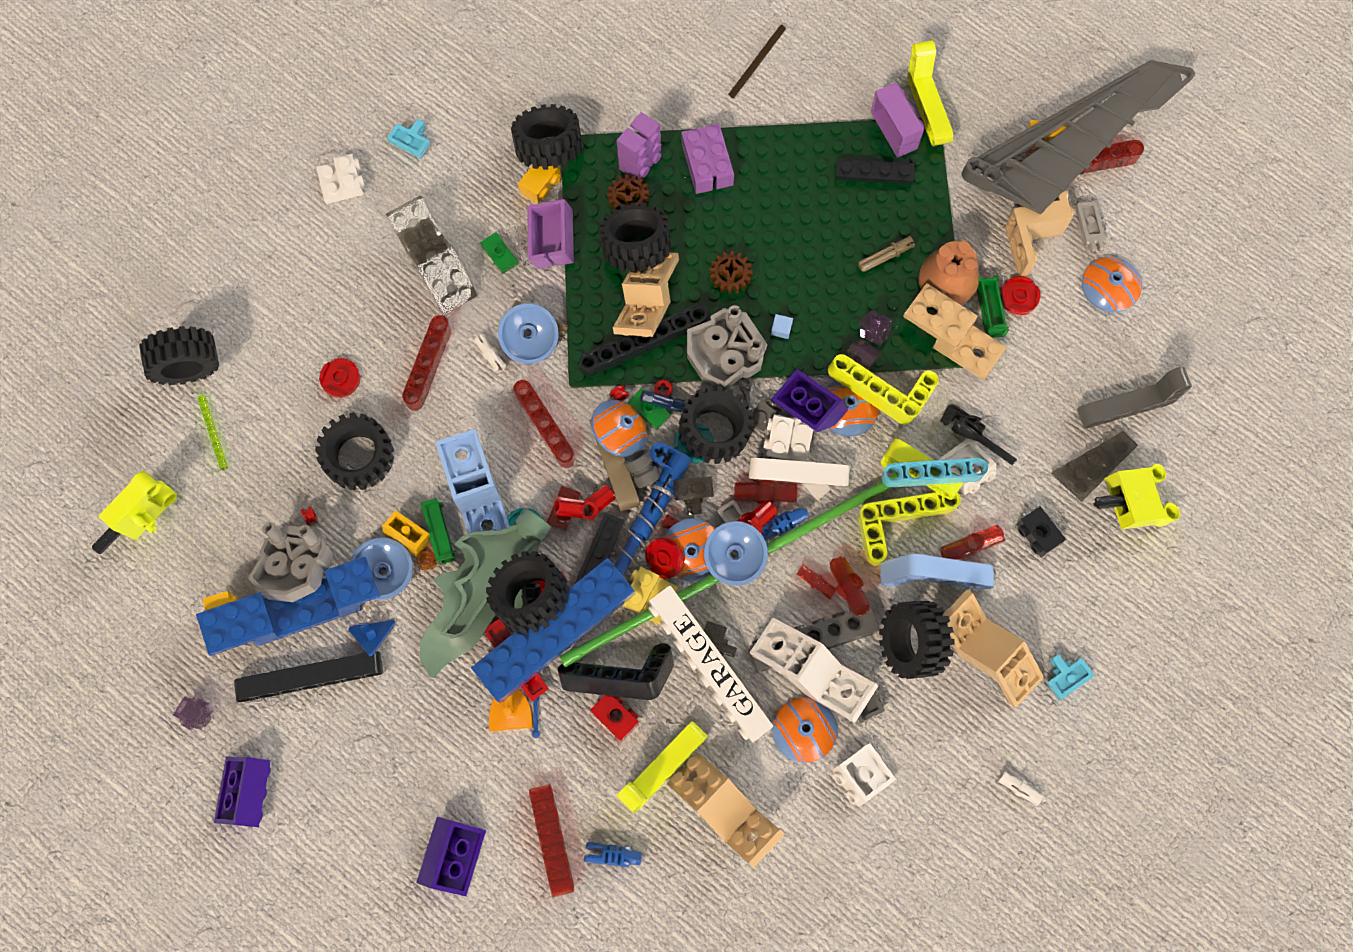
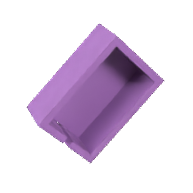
(897, 119)
(640, 151)
(707, 158)
(550, 234)

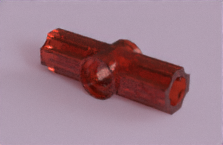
(765, 491)
(984, 540)
(849, 586)

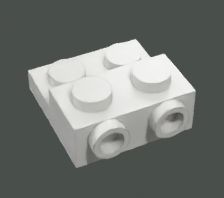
(341, 179)
(788, 438)
(966, 450)
(863, 775)

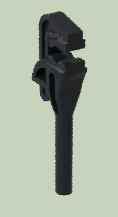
(972, 428)

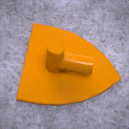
(511, 713)

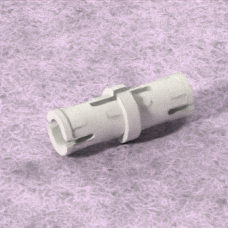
(490, 353)
(1020, 787)

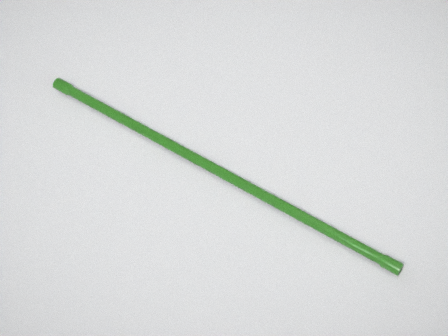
(578, 652)

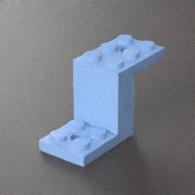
(472, 482)

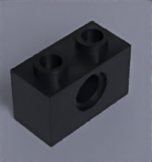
(1051, 535)

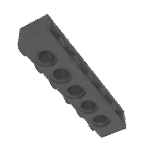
(866, 626)

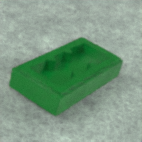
(499, 253)
(653, 414)

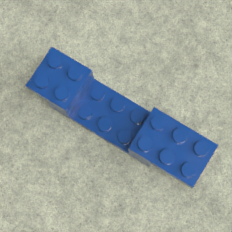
(269, 620)

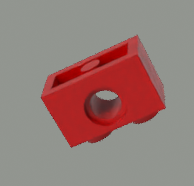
(621, 728)

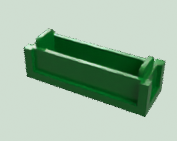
(991, 307)
(438, 531)

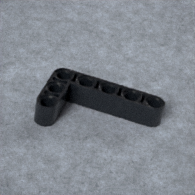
(621, 681)

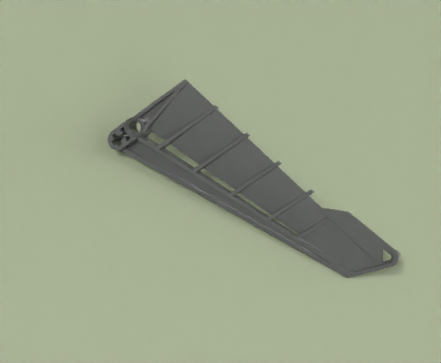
(1056, 164)

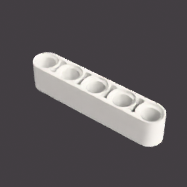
(799, 471)

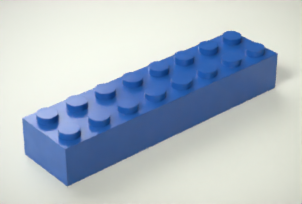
(526, 655)

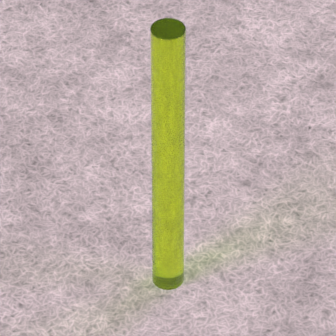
(212, 432)

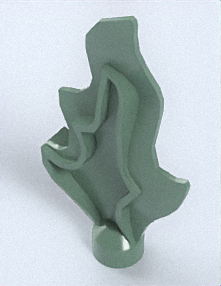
(465, 605)

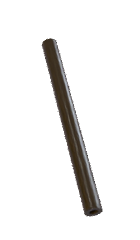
(756, 62)

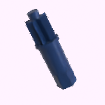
(664, 401)

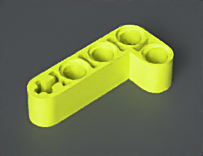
(902, 452)

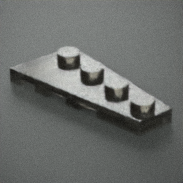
(1091, 468)

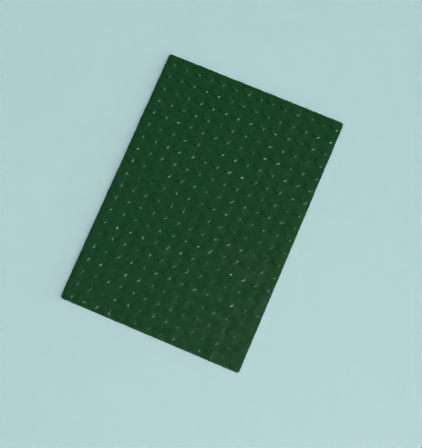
(793, 227)

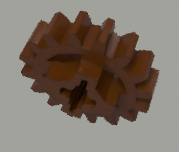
(635, 188)
(721, 272)

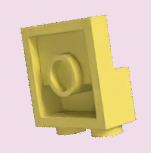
(646, 586)

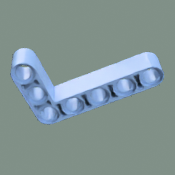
(937, 570)

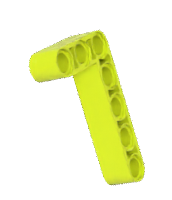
(926, 93)
(883, 390)
(900, 514)
(636, 794)

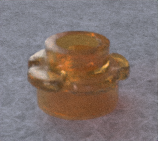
(421, 560)

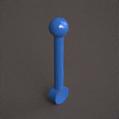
(535, 733)

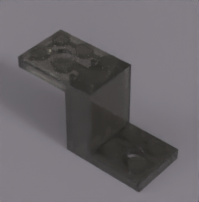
(431, 255)

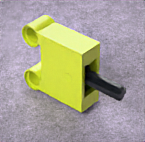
(1137, 499)
(135, 509)

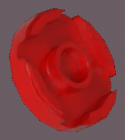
(1020, 295)
(339, 378)
(664, 557)

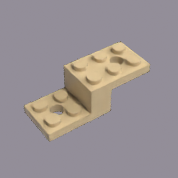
(645, 298)
(955, 331)

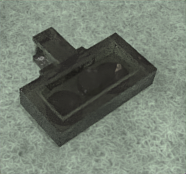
(692, 492)
(716, 634)

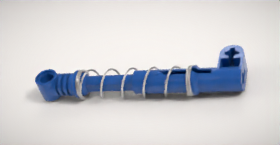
(648, 518)

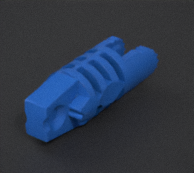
(783, 523)
(612, 855)

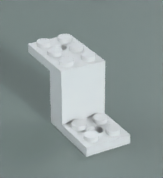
(813, 669)

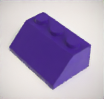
(810, 402)
(242, 791)
(451, 856)

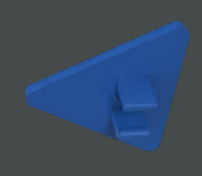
(371, 635)

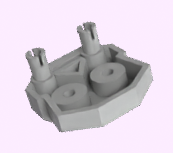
(712, 356)
(291, 562)

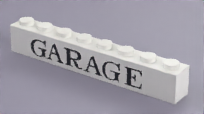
(710, 664)

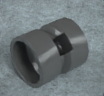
(643, 470)

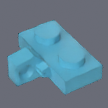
(410, 138)
(1068, 676)

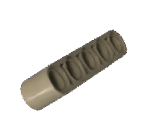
(619, 479)

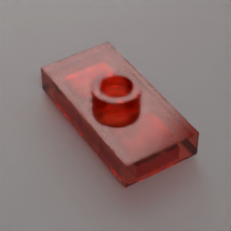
(558, 521)

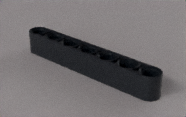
(638, 348)
(308, 676)

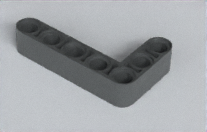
(1163, 393)

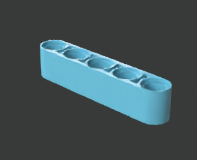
(942, 466)

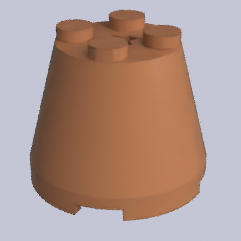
(952, 271)

